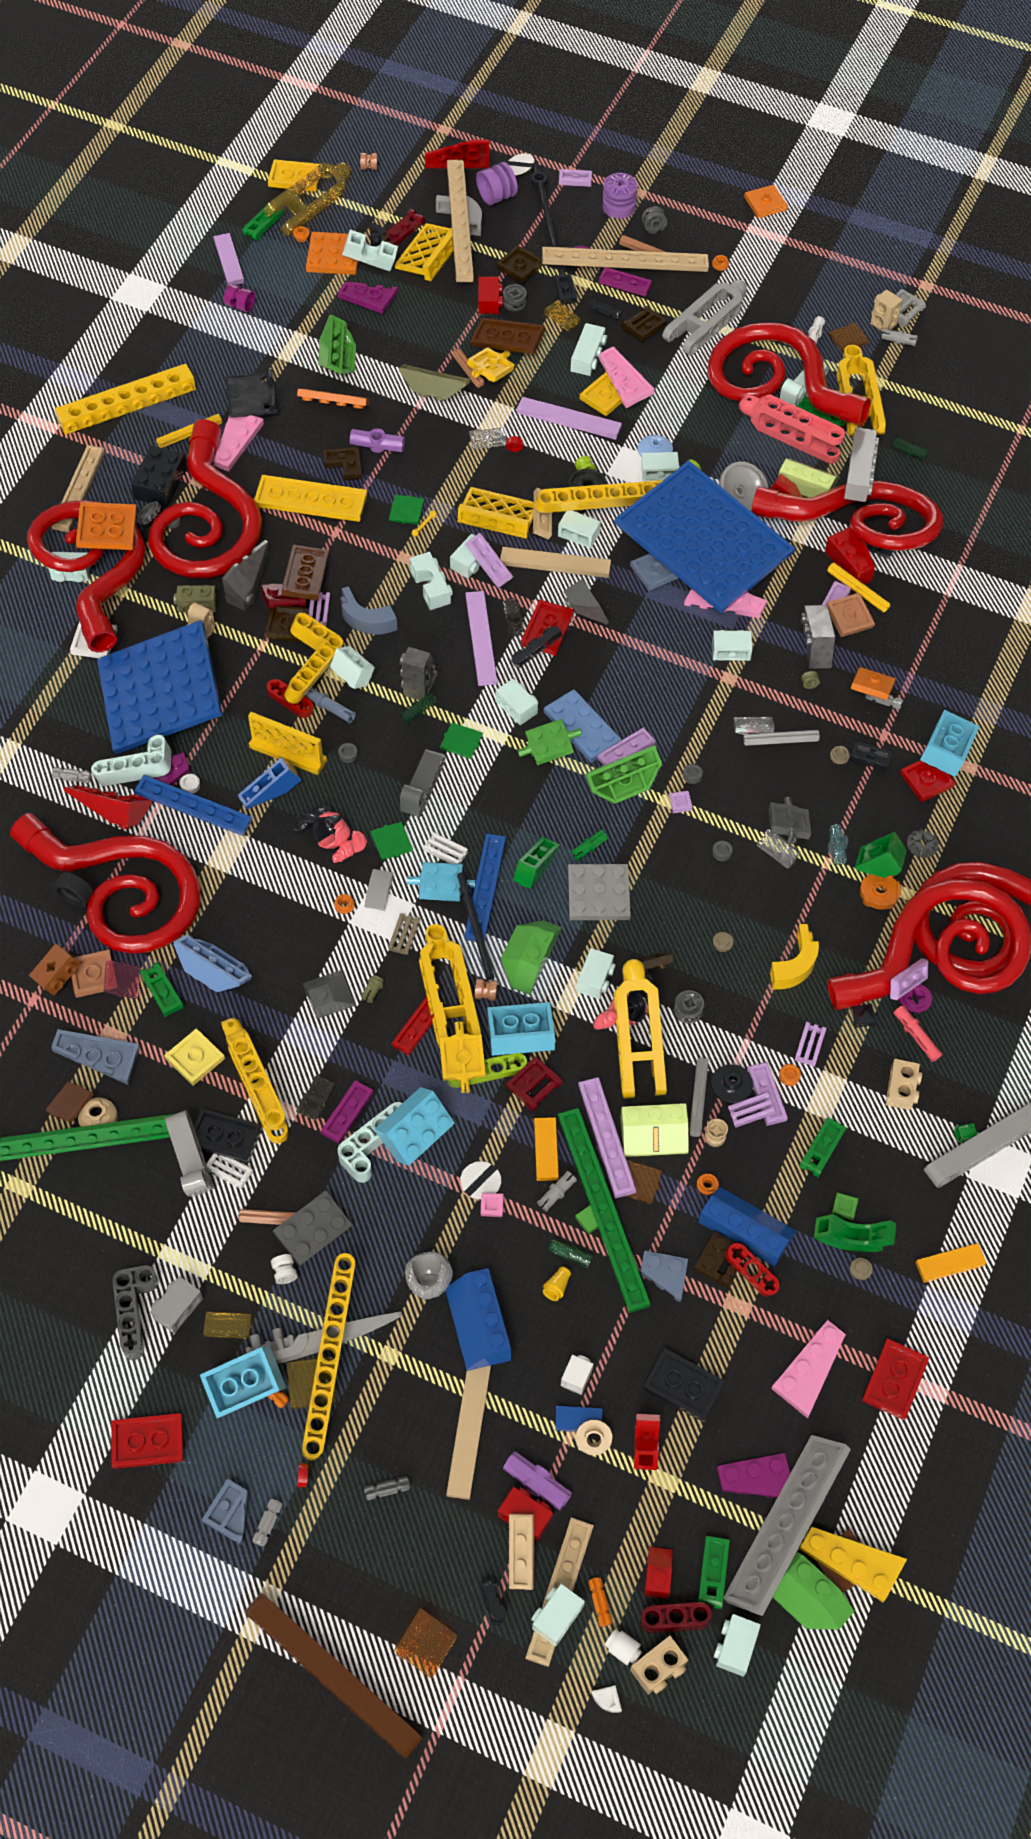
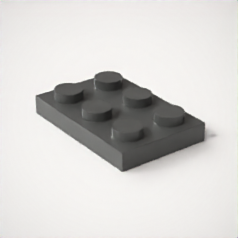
(312, 1228)

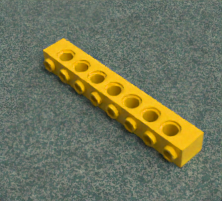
(125, 399)

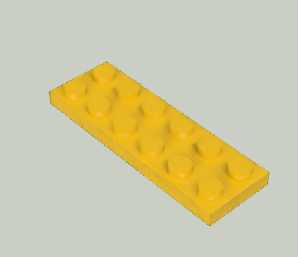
(311, 498)

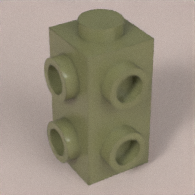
(201, 595)

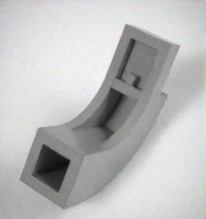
(474, 212)

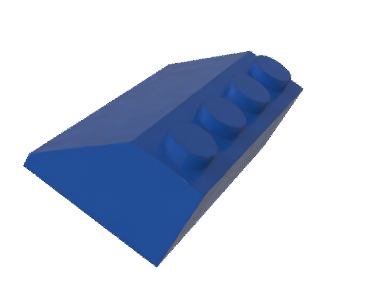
(747, 1225)
(478, 1320)

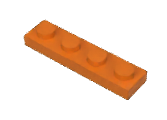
(326, 397)

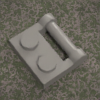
(907, 300)

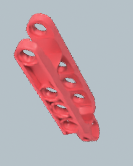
(815, 432)

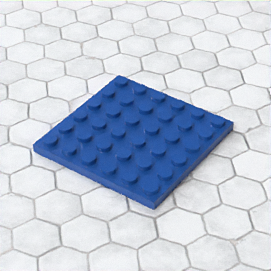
(159, 687)

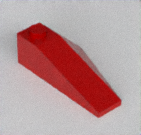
(473, 153)
(116, 809)

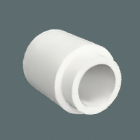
(623, 1647)

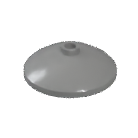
(745, 479)

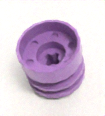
(496, 183)
(619, 195)

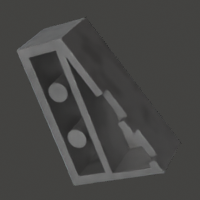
(818, 636)
(417, 673)

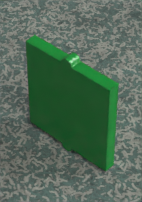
(406, 509)
(461, 740)
(391, 841)

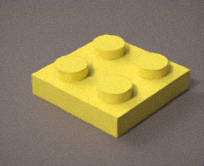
(194, 1057)

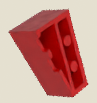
(851, 555)

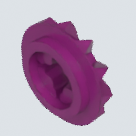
(923, 1003)

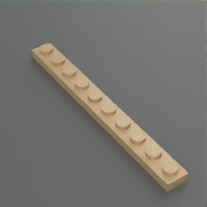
(459, 221)
(625, 259)

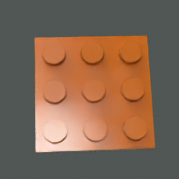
(326, 254)
(106, 526)

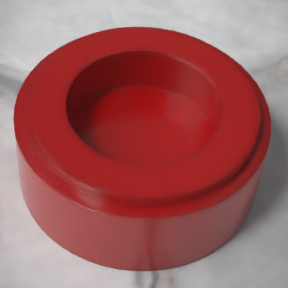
(514, 444)
(302, 1475)

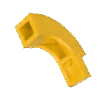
(793, 972)

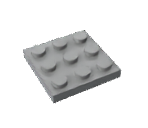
(598, 892)

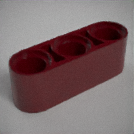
(685, 1610)

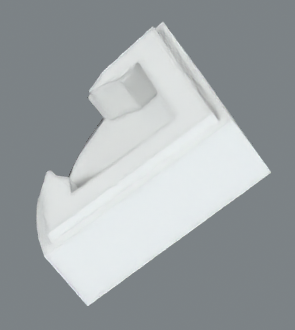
(607, 1699)

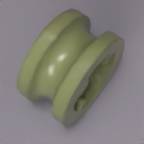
(810, 679)

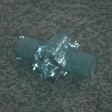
(837, 844)

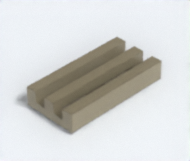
(407, 919)

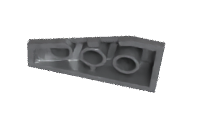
(244, 578)

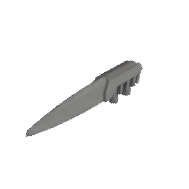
(309, 1343)

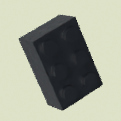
(159, 476)

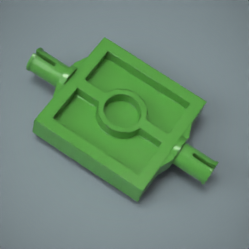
(549, 742)

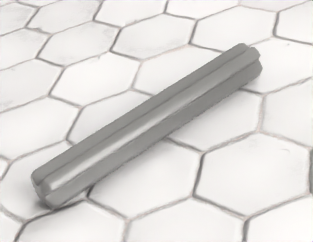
(781, 737)
(698, 1097)

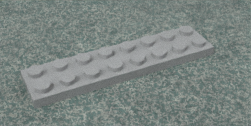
(786, 1525)

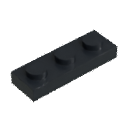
(535, 646)

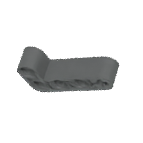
(416, 795)
(131, 1313)

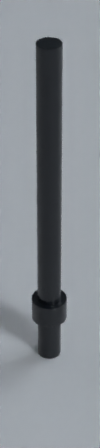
(465, 893)

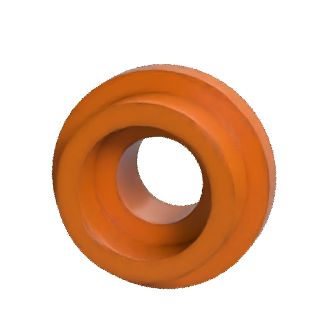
(301, 233)
(720, 263)
(344, 899)
(707, 1178)

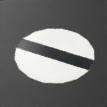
(521, 163)
(479, 1179)

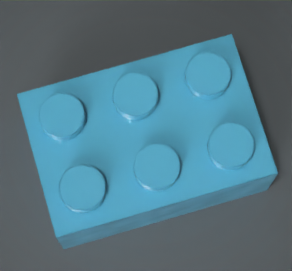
(949, 743)
(521, 1028)
(414, 1126)
(243, 1381)

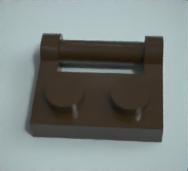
(647, 326)
(713, 1258)

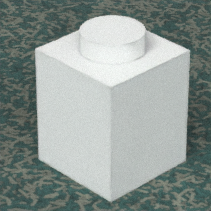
(577, 1374)

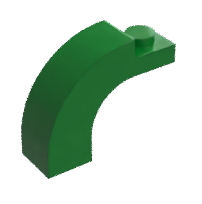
(854, 1237)

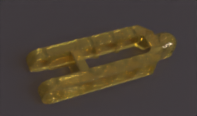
(302, 212)

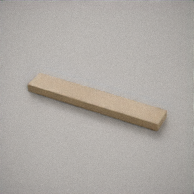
(81, 481)
(555, 562)
(468, 1433)
(565, 1573)

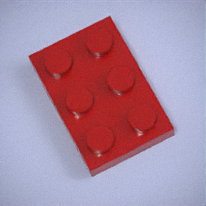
(544, 616)
(895, 1379)
(147, 1441)

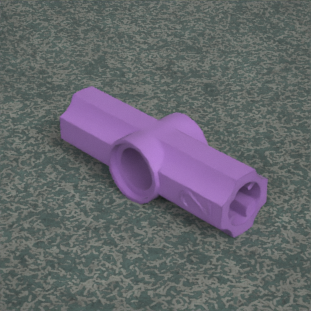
(377, 440)
(537, 1480)

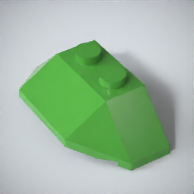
(337, 347)
(625, 775)
(528, 953)
(812, 1596)

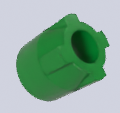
(964, 1132)

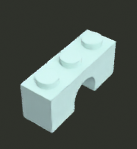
(380, 256)
(425, 568)

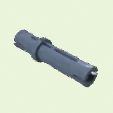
(323, 701)

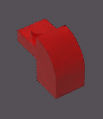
(646, 1441)

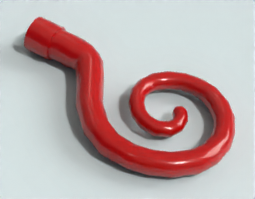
(847, 407)
(203, 445)
(773, 504)
(94, 623)
(38, 840)
(999, 877)
(855, 989)

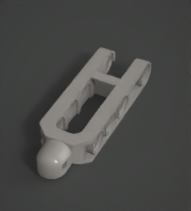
(701, 330)

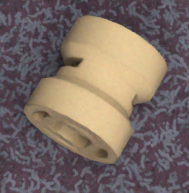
(716, 1127)

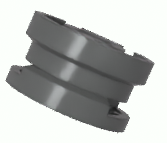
(654, 220)
(514, 296)
(688, 1006)

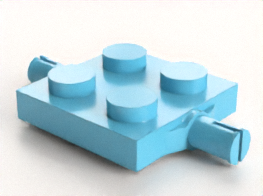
(439, 881)

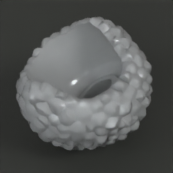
(428, 1274)

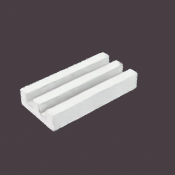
(446, 846)
(243, 1178)

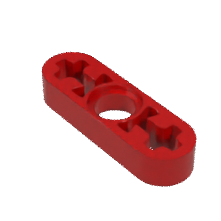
(295, 708)
(759, 1286)

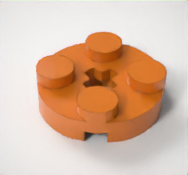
(880, 900)

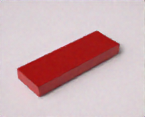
(414, 1029)

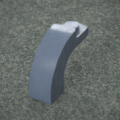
(367, 620)

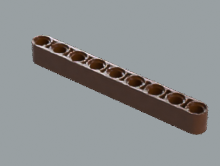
(333, 1675)

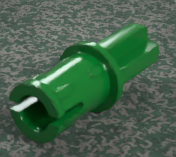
(589, 845)

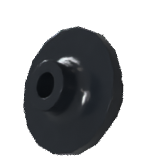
(728, 1091)

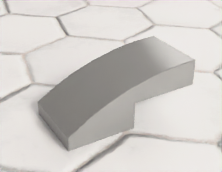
(378, 889)

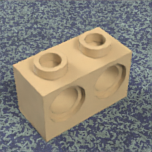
(886, 310)
(899, 1083)
(655, 1661)

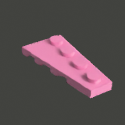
(625, 378)
(235, 439)
(746, 605)
(807, 1373)

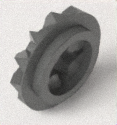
(148, 513)
(917, 848)

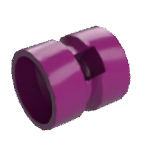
(238, 297)

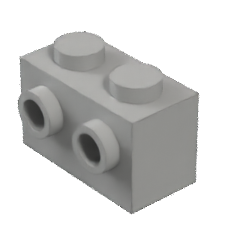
(176, 1304)

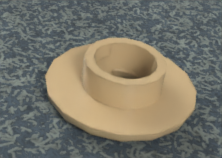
(588, 1428)

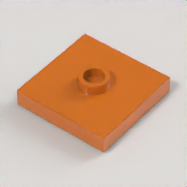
(766, 201)
(873, 683)

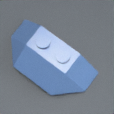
(210, 964)

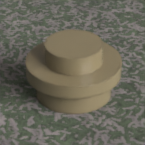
(839, 755)
(723, 941)
(861, 1269)

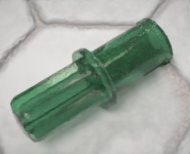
(910, 448)
(418, 707)
(571, 1253)

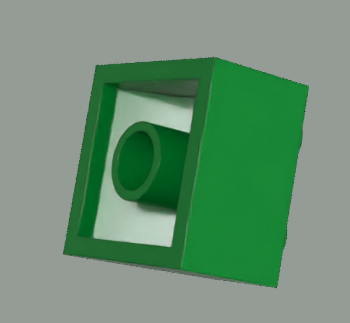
(882, 857)

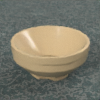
(108, 1115)

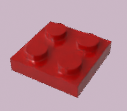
(926, 780)

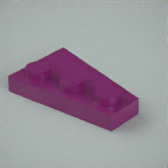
(373, 298)
(755, 1476)

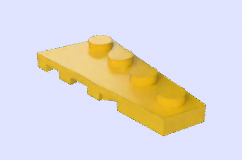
(858, 1563)

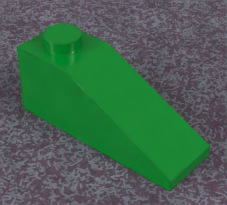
(535, 862)

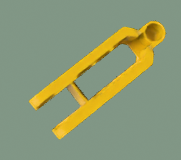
(855, 363)
(440, 947)
(634, 980)
(260, 1093)

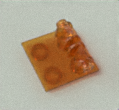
(425, 1643)

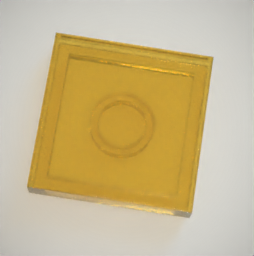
(301, 1381)

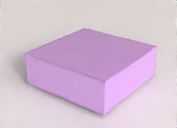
(680, 802)

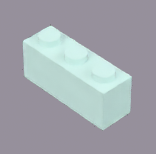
(588, 349)

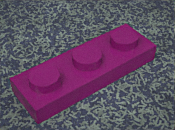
(625, 281)
(347, 1112)

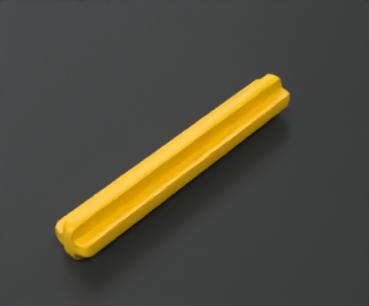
(182, 433)
(858, 587)

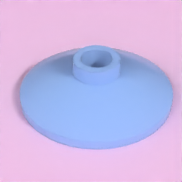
(654, 444)

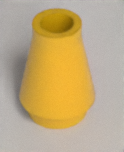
(556, 1285)

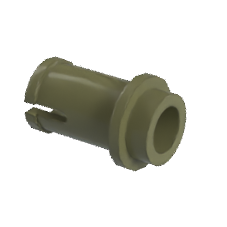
(372, 988)

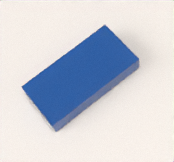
(570, 1418)

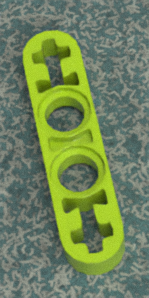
(491, 1075)

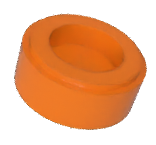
(789, 1075)

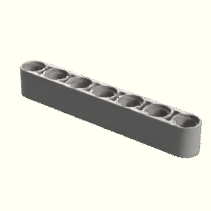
(980, 1147)

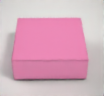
(492, 1205)

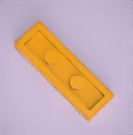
(546, 1149)
(951, 1263)

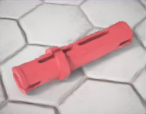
(912, 1026)

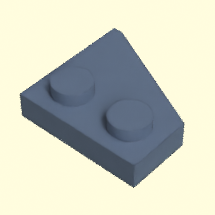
(665, 1271)
(228, 1511)

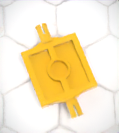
(490, 364)
(462, 1057)

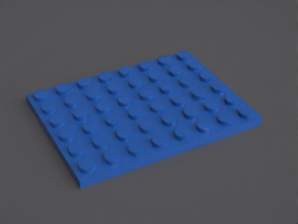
(704, 536)

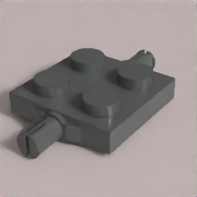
(789, 820)

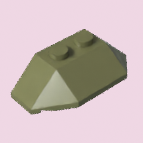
(431, 382)

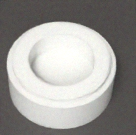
(190, 783)

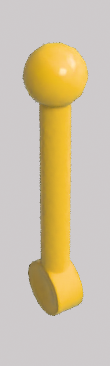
(432, 514)

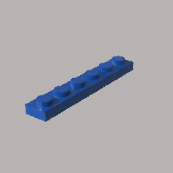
(193, 805)
(486, 883)

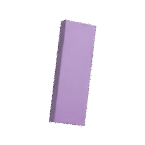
(489, 560)
(631, 744)
(909, 979)
(763, 1083)

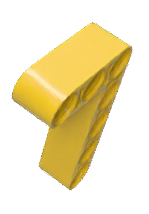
(325, 644)

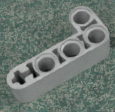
(189, 1154)

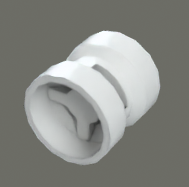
(284, 1269)

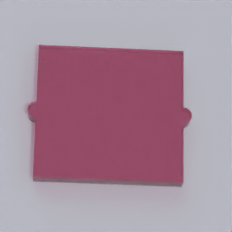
(121, 979)

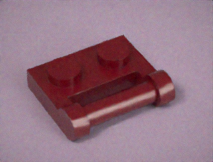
(273, 598)
(529, 1078)

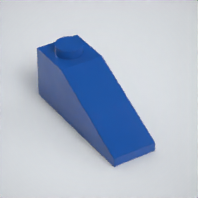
(272, 783)

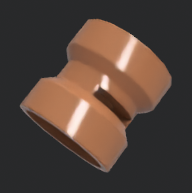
(364, 161)
(486, 989)

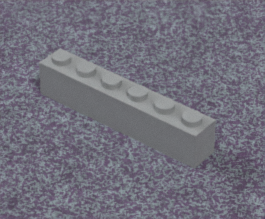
(861, 465)

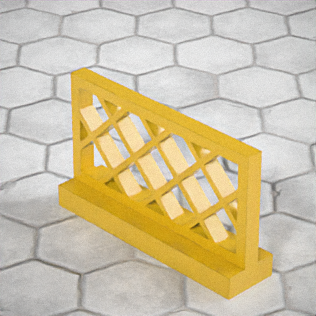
(438, 254)
(496, 519)
(277, 746)

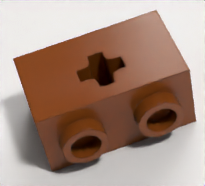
(55, 969)

